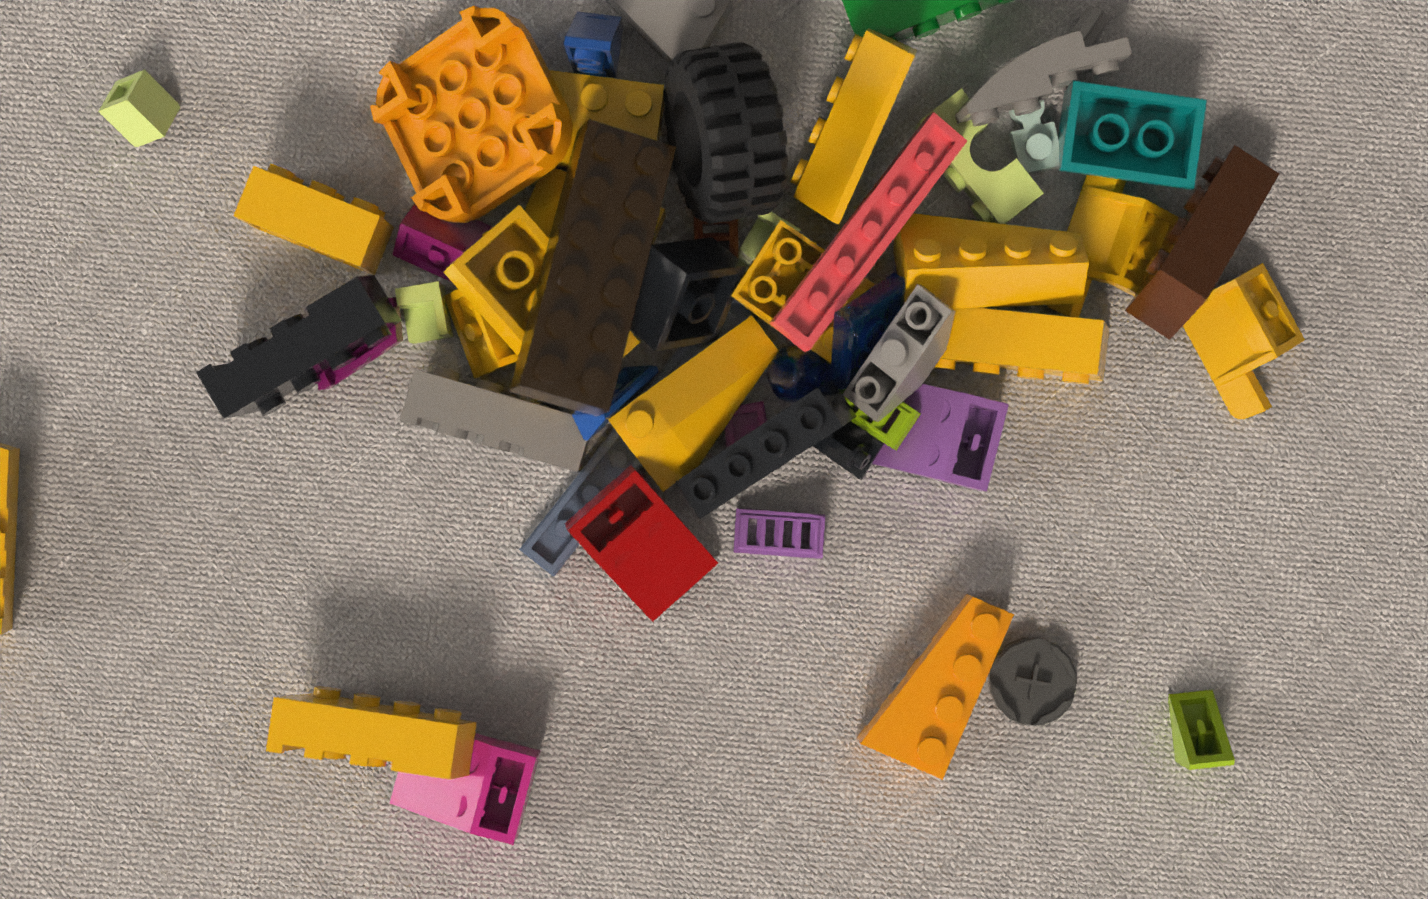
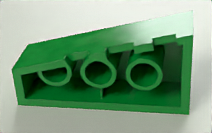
(911, 17)

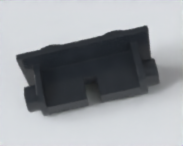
(851, 448)

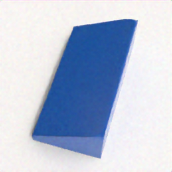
(629, 385)

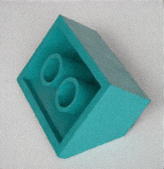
(1130, 134)

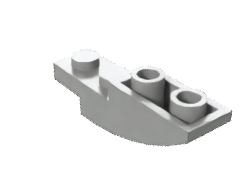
(1032, 76)

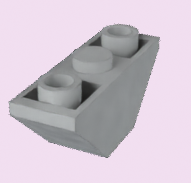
(903, 355)

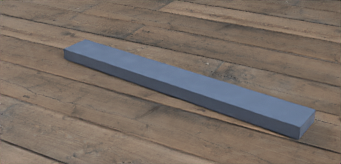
(551, 542)

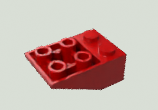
(640, 543)

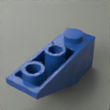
(594, 44)

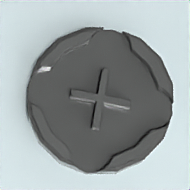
(1032, 681)

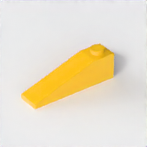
(688, 409)

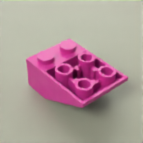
(486, 801)

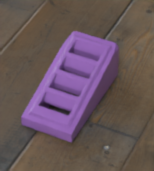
(816, 533)

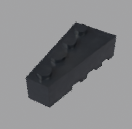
(301, 349)

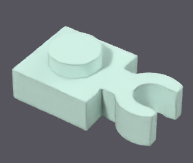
(1035, 143)

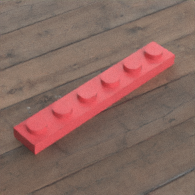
(868, 232)

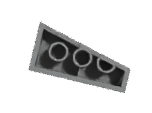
(494, 419)

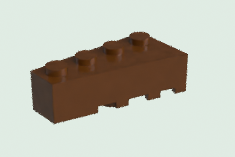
(1202, 241)

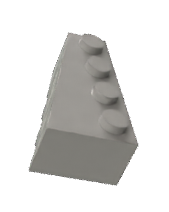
(674, 24)

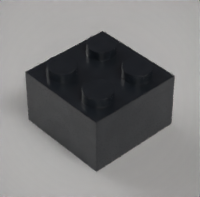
(685, 293)

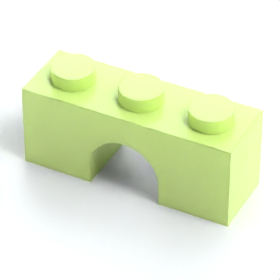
(995, 194)

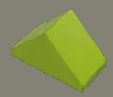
(1198, 731)

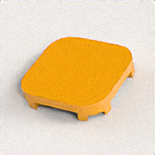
(474, 116)

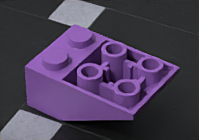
(950, 440)

